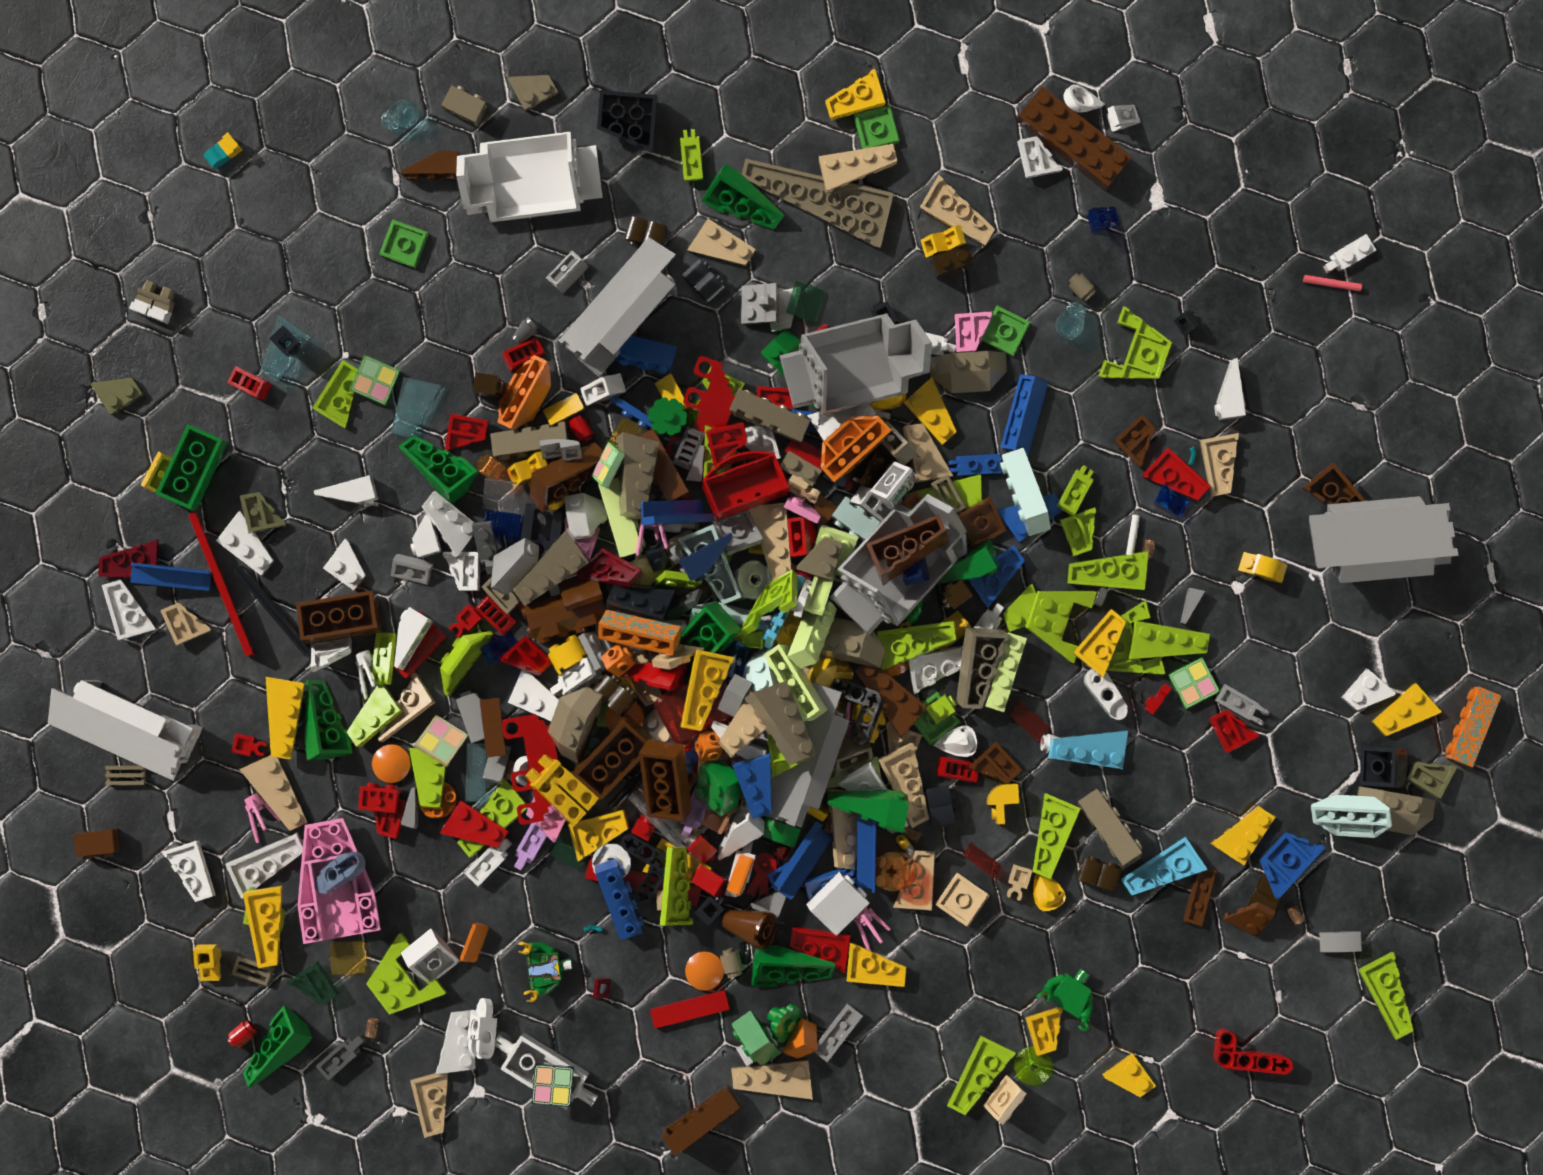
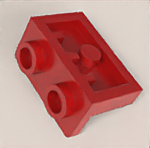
(379, 799)

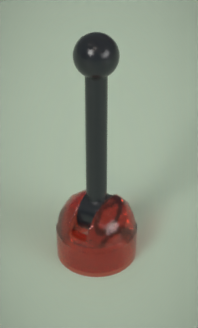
(780, 850)

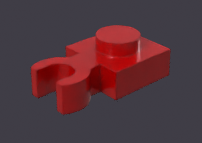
(468, 619)
(1154, 702)
(246, 745)

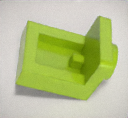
(942, 708)

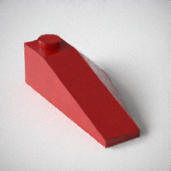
(657, 677)

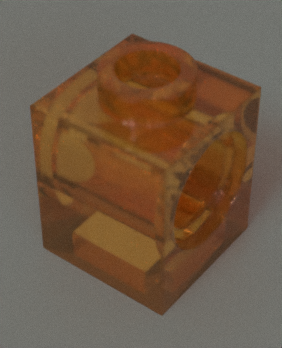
(490, 467)

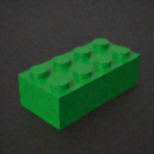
(191, 468)
(710, 630)

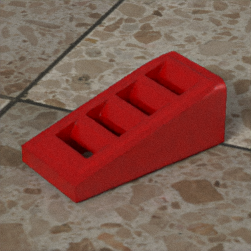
(513, 351)
(260, 388)
(496, 625)
(942, 765)

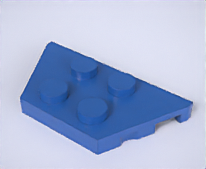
(1287, 861)

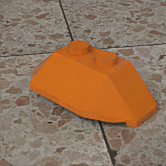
(525, 393)
(851, 444)

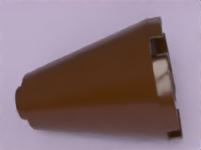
(751, 926)

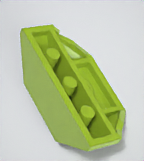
(461, 659)

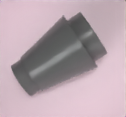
(525, 330)

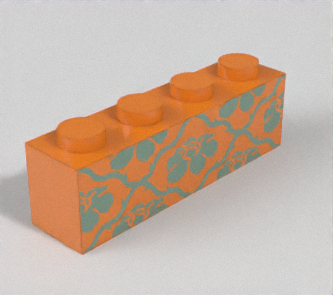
(639, 632)
(1472, 726)

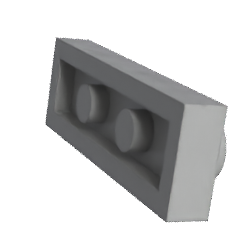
(837, 1032)

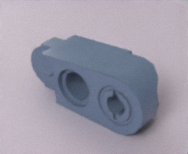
(340, 872)

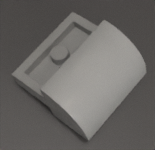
(595, 648)

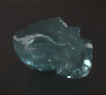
(400, 115)
(1071, 321)

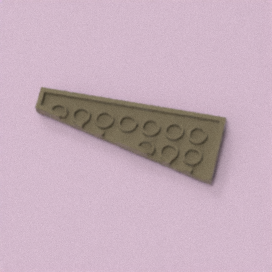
(852, 208)

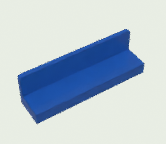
(1024, 413)
(674, 512)
(170, 576)
(866, 853)
(802, 861)

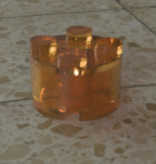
(885, 871)

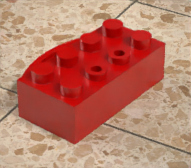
(743, 483)

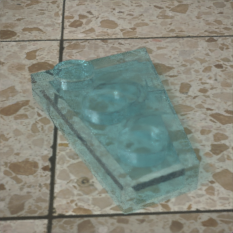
(274, 361)
(412, 404)

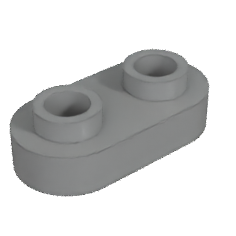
(676, 555)

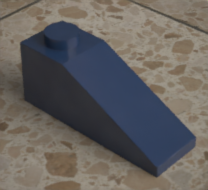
(702, 560)

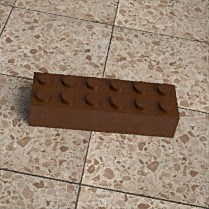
(1073, 138)

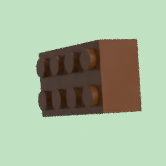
(338, 617)
(612, 757)
(665, 780)

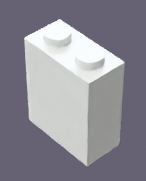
(838, 903)

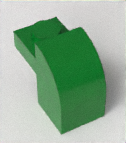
(780, 831)

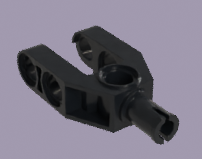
(556, 529)

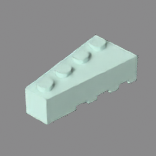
(1026, 492)
(854, 519)
(720, 575)

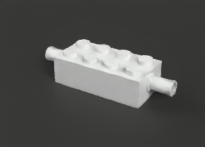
(529, 1051)

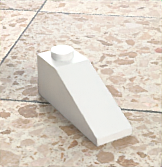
(1230, 399)
(354, 491)
(870, 504)
(410, 634)

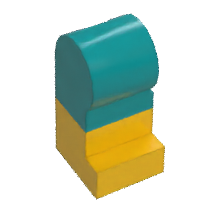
(222, 151)

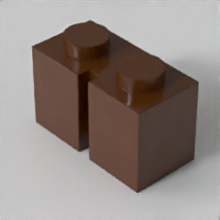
(96, 842)

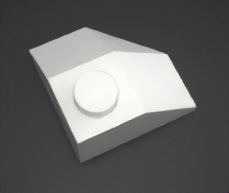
(584, 514)

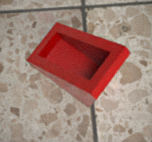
(709, 881)

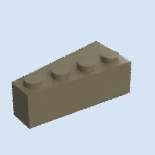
(769, 416)
(525, 442)
(635, 472)
(553, 567)
(978, 664)
(783, 721)
(1110, 828)

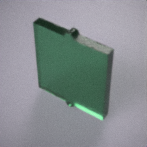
(805, 301)
(565, 851)

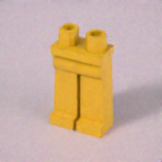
(547, 785)

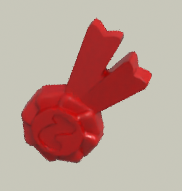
(763, 865)

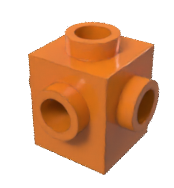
(618, 659)
(708, 746)

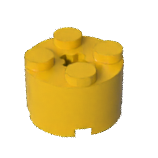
(567, 654)

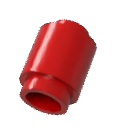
(581, 430)
(242, 1034)

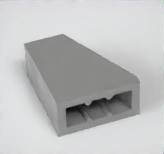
(513, 565)
(471, 714)

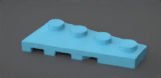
(779, 619)
(1094, 749)
(1168, 866)

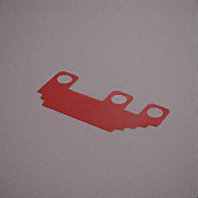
(713, 404)
(537, 744)

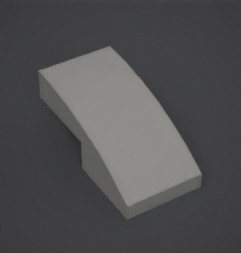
(560, 447)
(1340, 941)

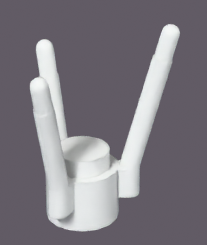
(365, 661)

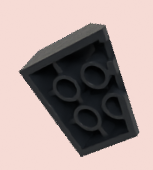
(629, 117)
(642, 601)

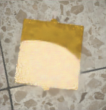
(348, 957)

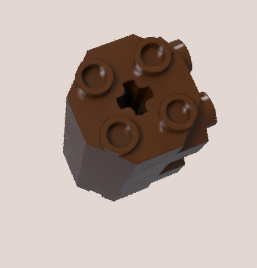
(550, 619)

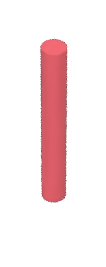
(1332, 283)

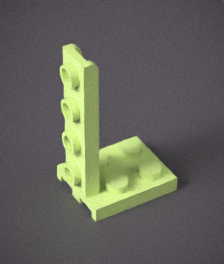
(821, 586)

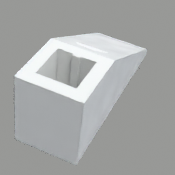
(740, 833)

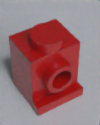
(643, 828)

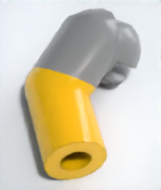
(905, 845)

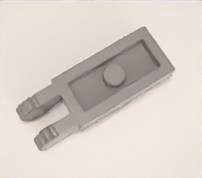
(1240, 704)

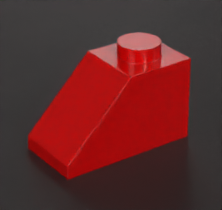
(801, 535)
(703, 849)

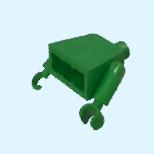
(1070, 995)

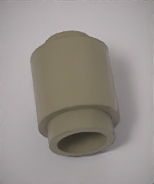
(1081, 286)
(731, 962)

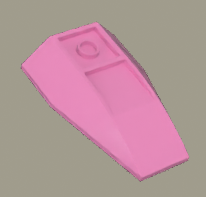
(345, 910)

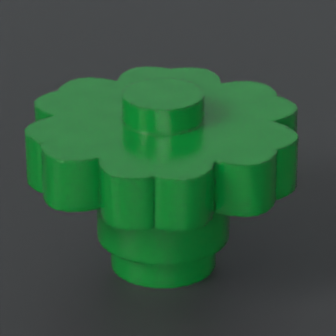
(667, 416)
(783, 1021)

